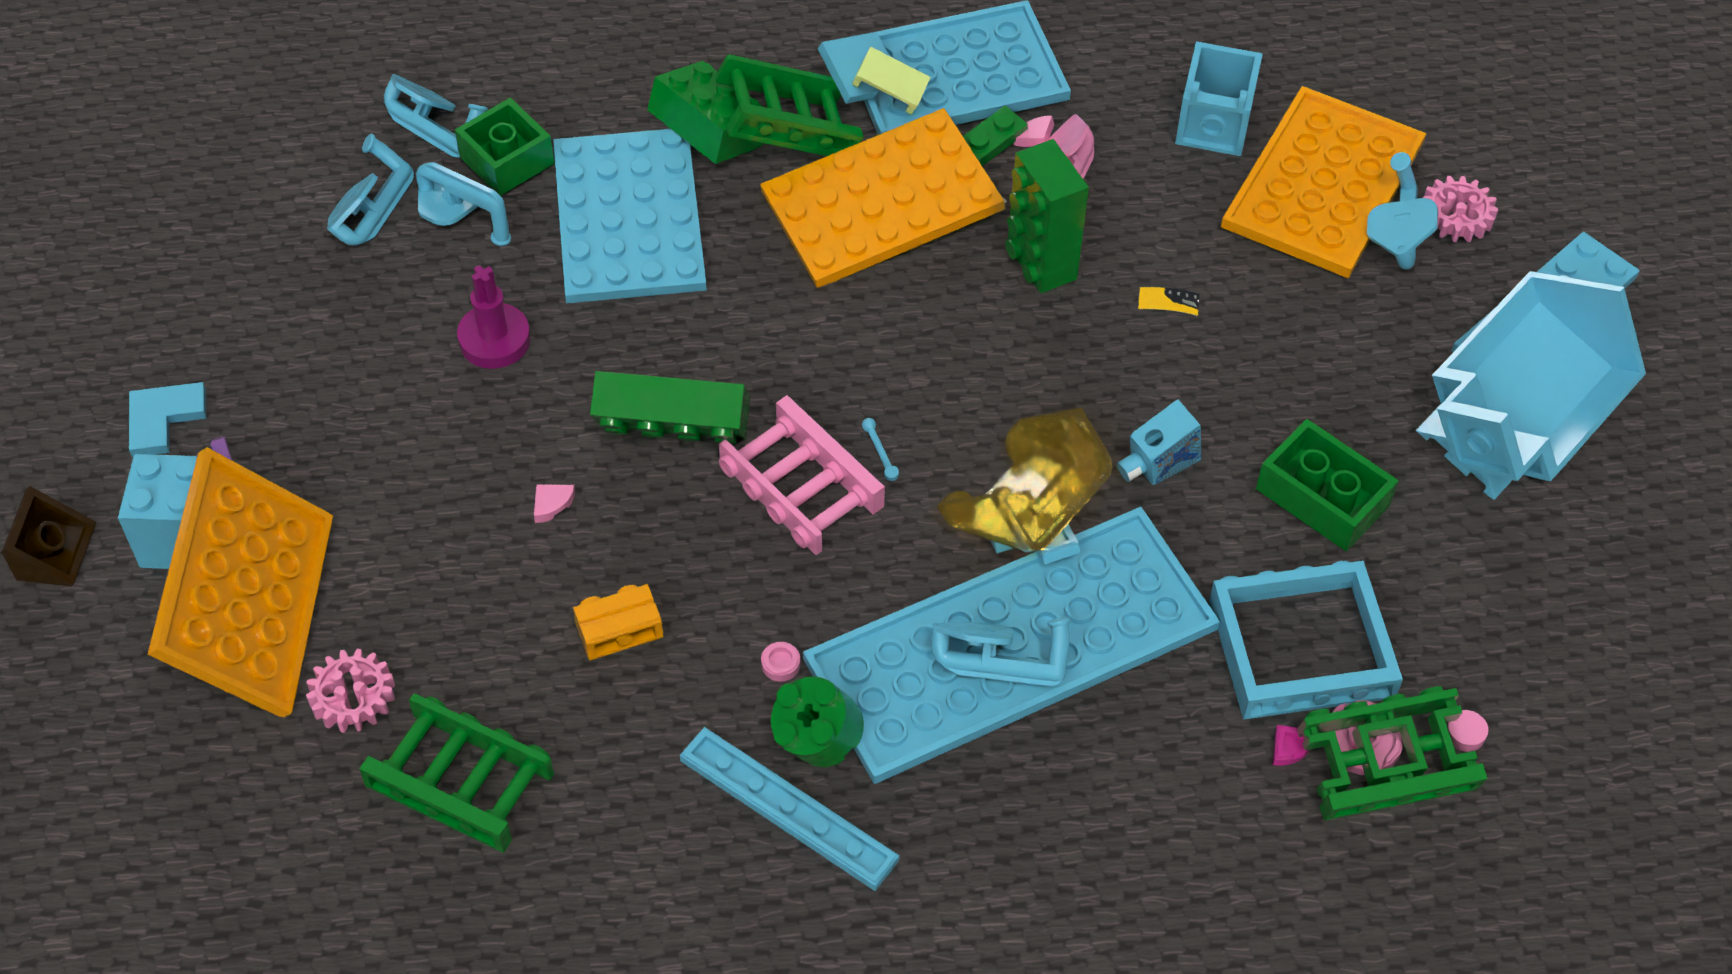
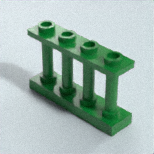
(780, 127)
(456, 809)

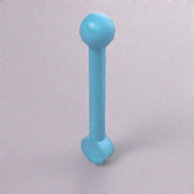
(891, 472)

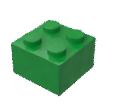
(504, 146)

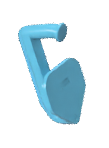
(417, 119)
(449, 197)
(380, 208)
(1405, 223)
(999, 666)

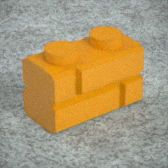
(618, 621)

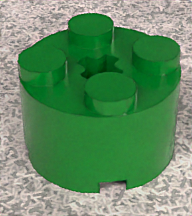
(816, 721)

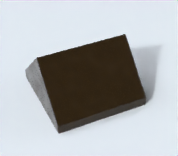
(46, 540)

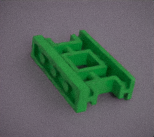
(1396, 784)

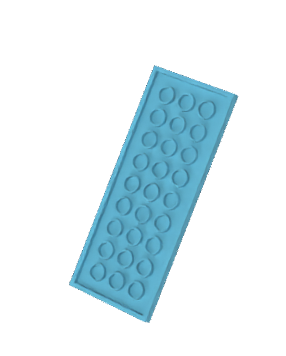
(1124, 606)

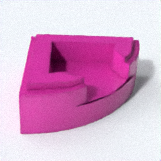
(1287, 746)

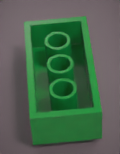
(1046, 216)
(670, 406)

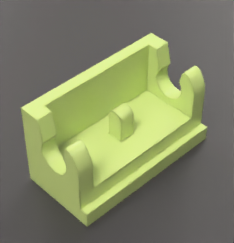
(892, 78)

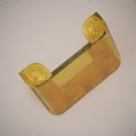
(1053, 476)

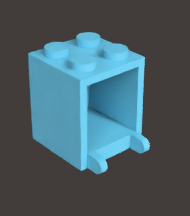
(1218, 98)
(155, 506)

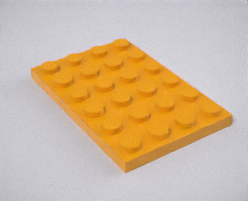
(1321, 181)
(881, 197)
(242, 584)

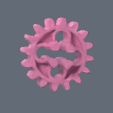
(1467, 219)
(338, 708)

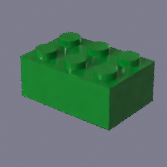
(699, 110)
(1326, 484)

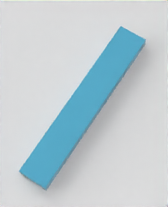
(790, 808)

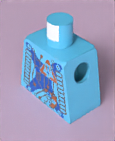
(1163, 445)

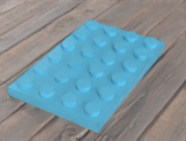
(974, 66)
(628, 216)

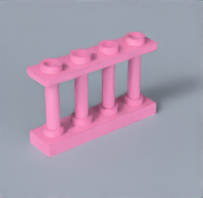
(814, 444)

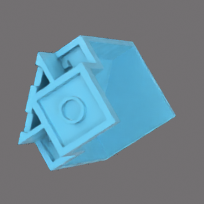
(1535, 379)

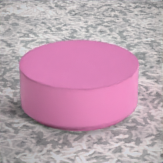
(780, 661)
(1468, 731)

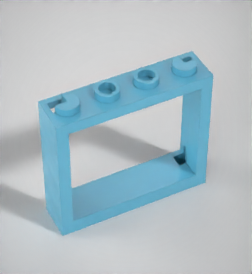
(1310, 692)

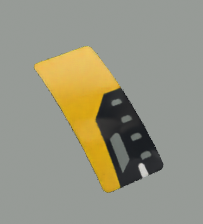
(1169, 299)

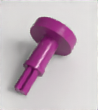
(492, 331)

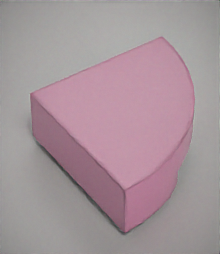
(1037, 132)
(551, 501)

